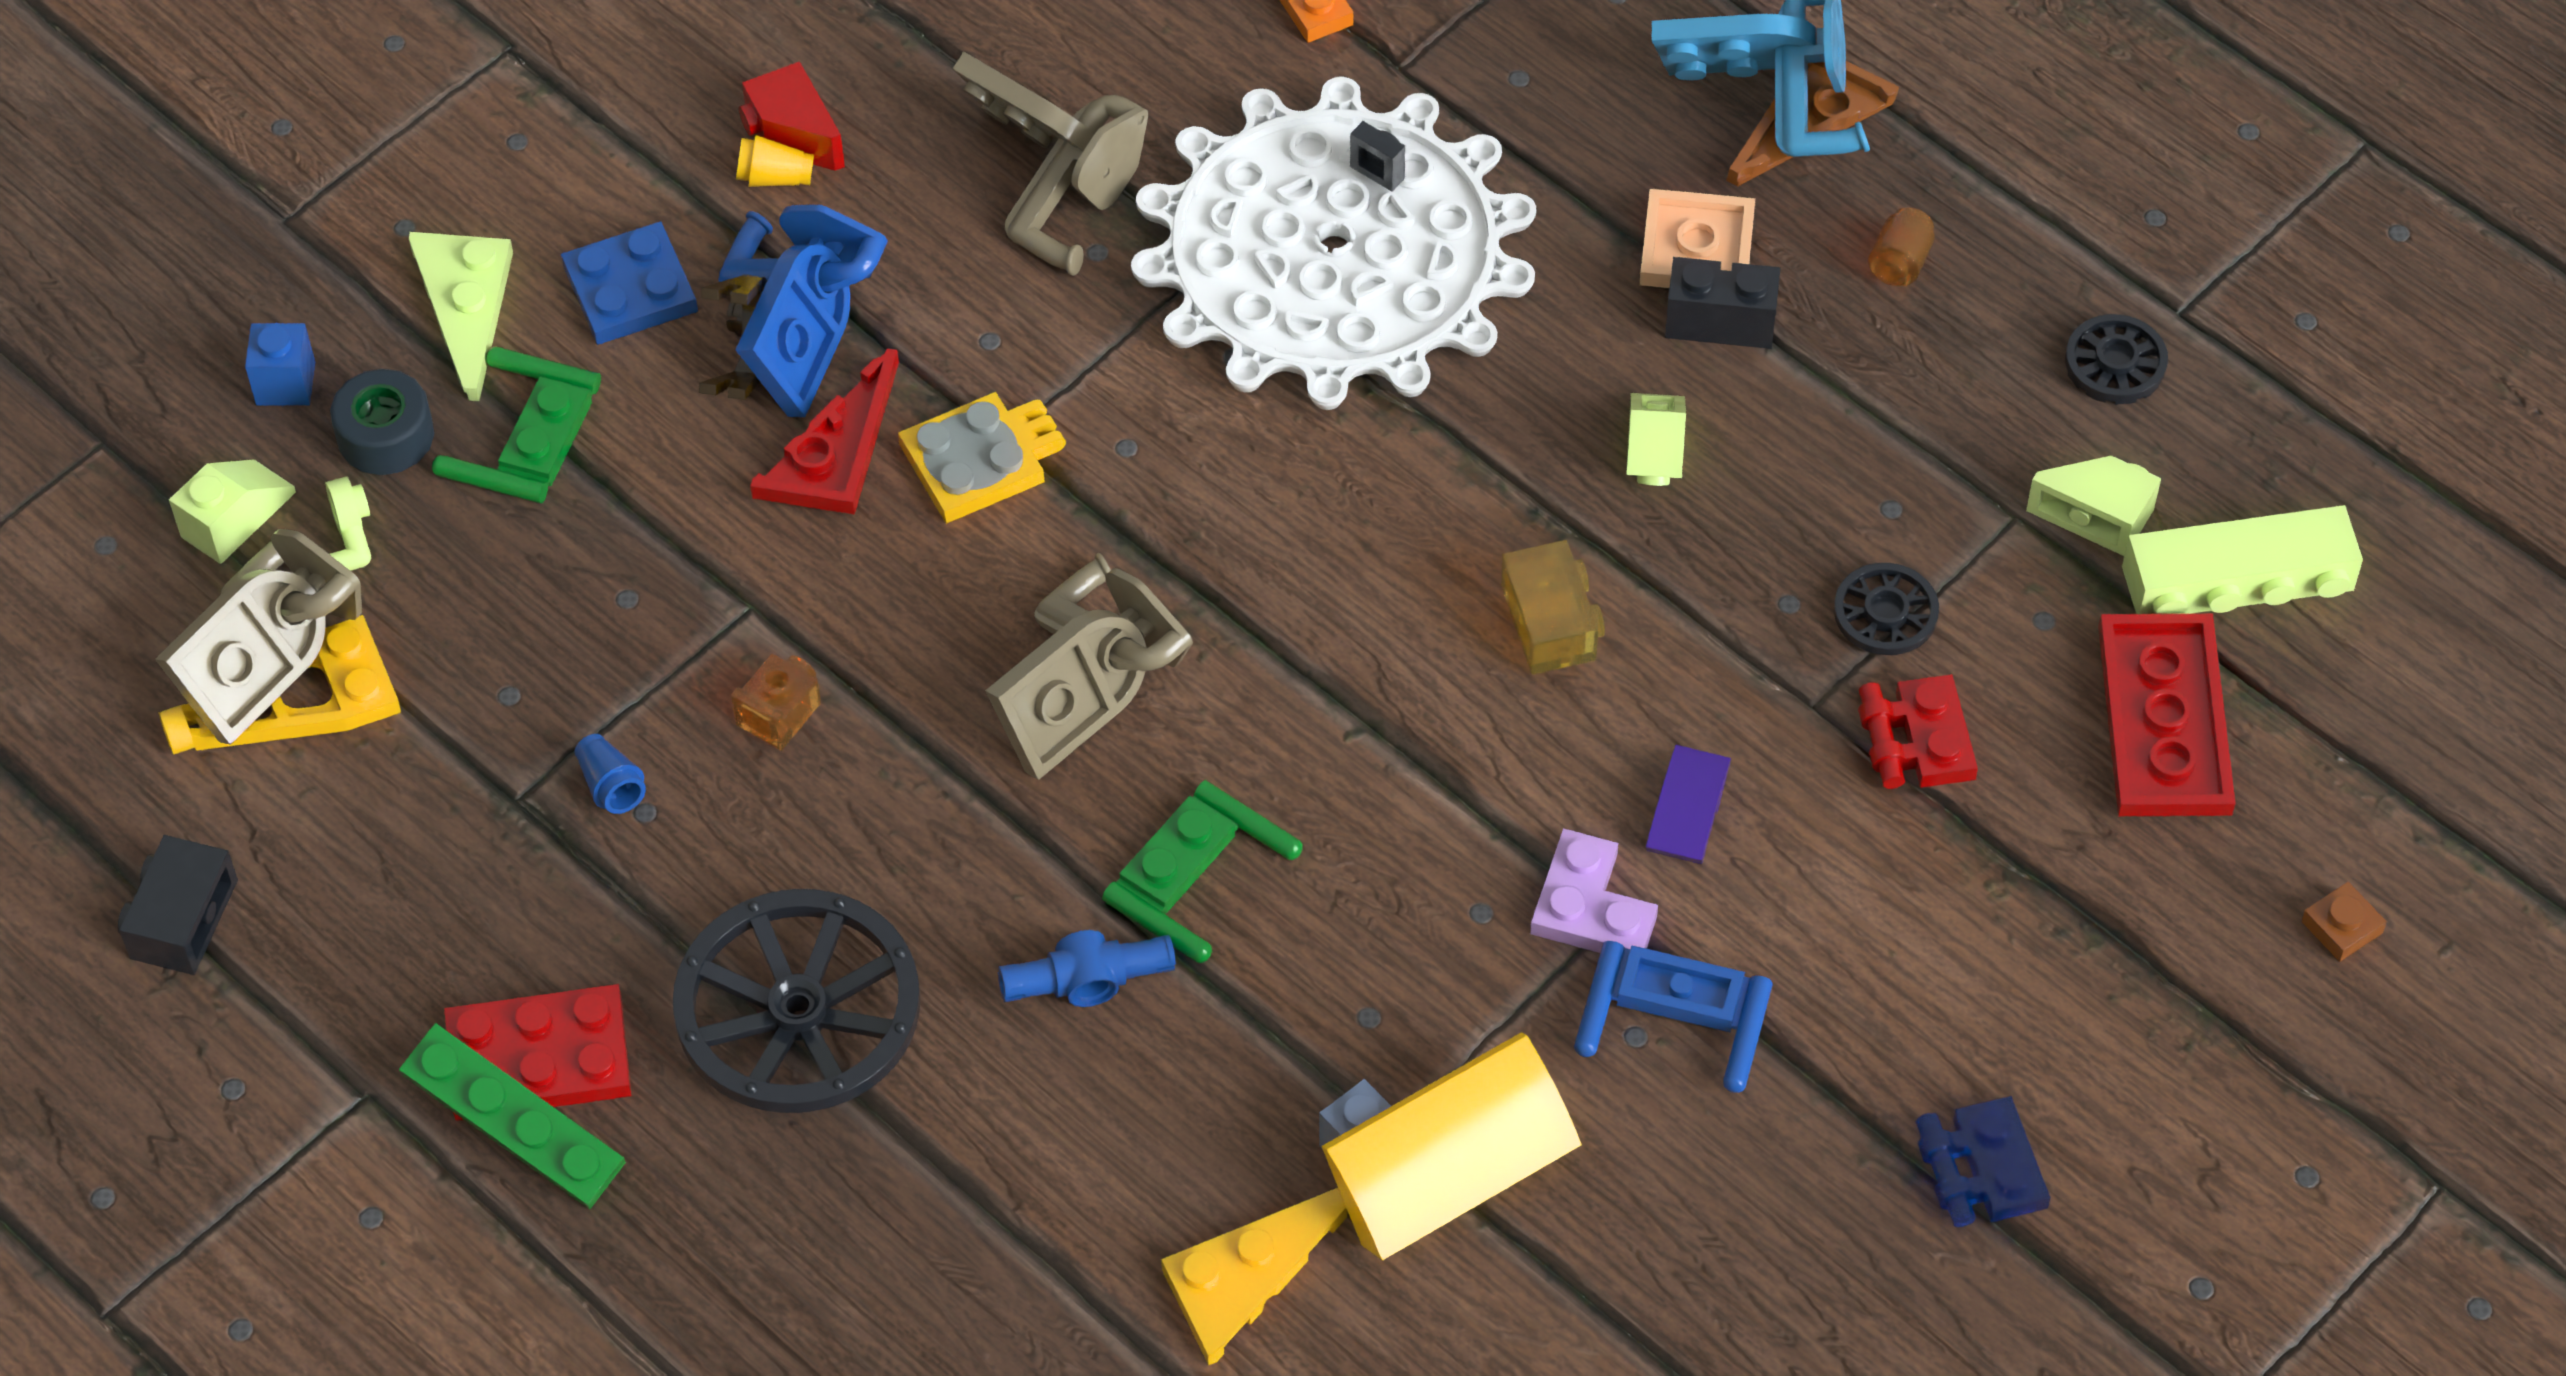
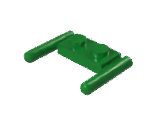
(541, 433)
(1181, 854)

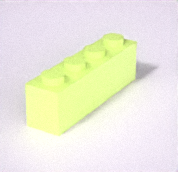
(2243, 562)

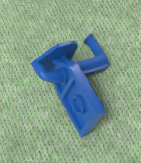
(804, 296)

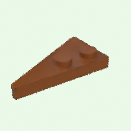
(1827, 111)

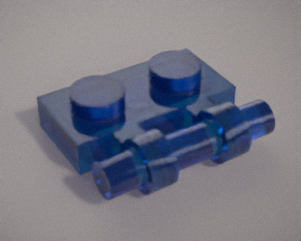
(1998, 1156)

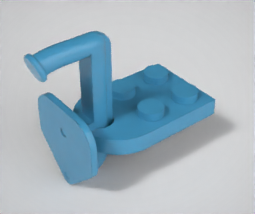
(1766, 42)

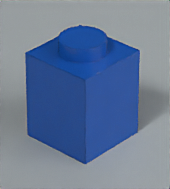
(280, 364)

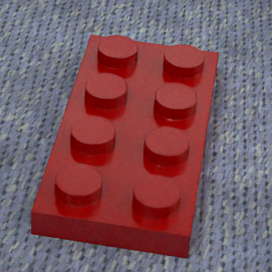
(2166, 715)

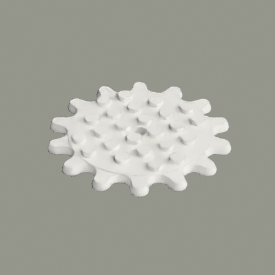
(1267, 286)

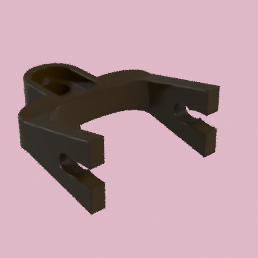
(744, 293)

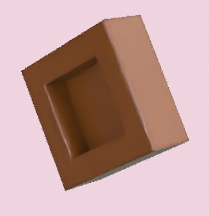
(2343, 921)

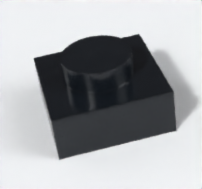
(1377, 155)

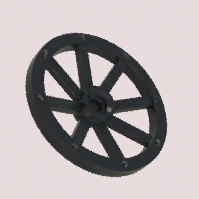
(794, 994)

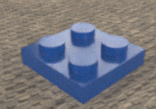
(629, 283)

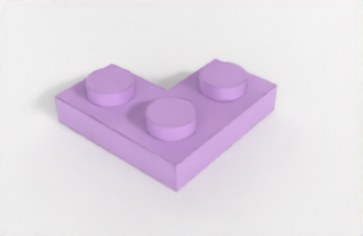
(1575, 902)

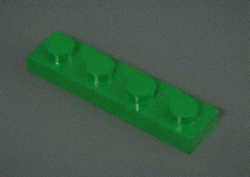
(512, 1116)

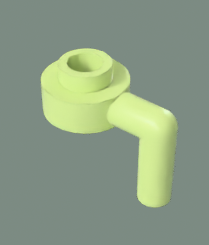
(348, 507)

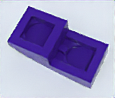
(1688, 804)

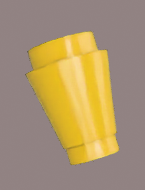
(772, 164)

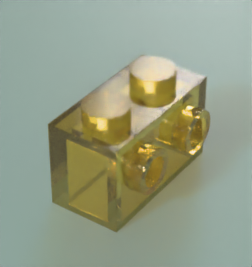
(1551, 606)

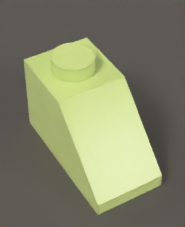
(1656, 438)
(2096, 499)
(227, 505)

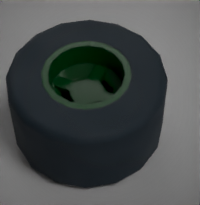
(382, 421)

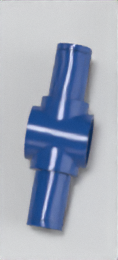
(1086, 968)

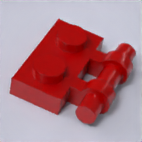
(1934, 729)

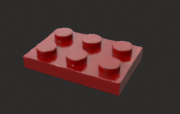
(554, 1044)

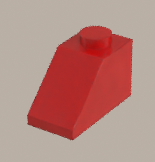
(790, 112)

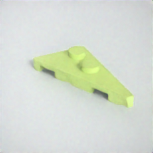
(466, 287)

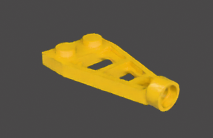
(358, 688)

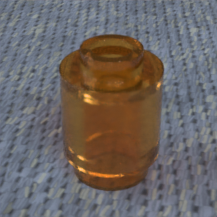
(1902, 247)

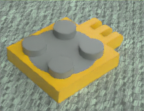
(980, 453)

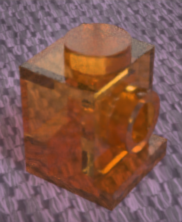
(777, 700)

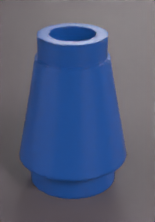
(610, 775)

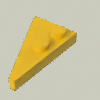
(1235, 1273)

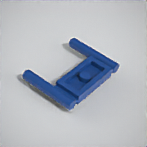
(1679, 991)

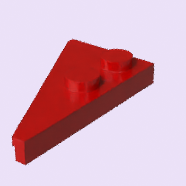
(831, 459)

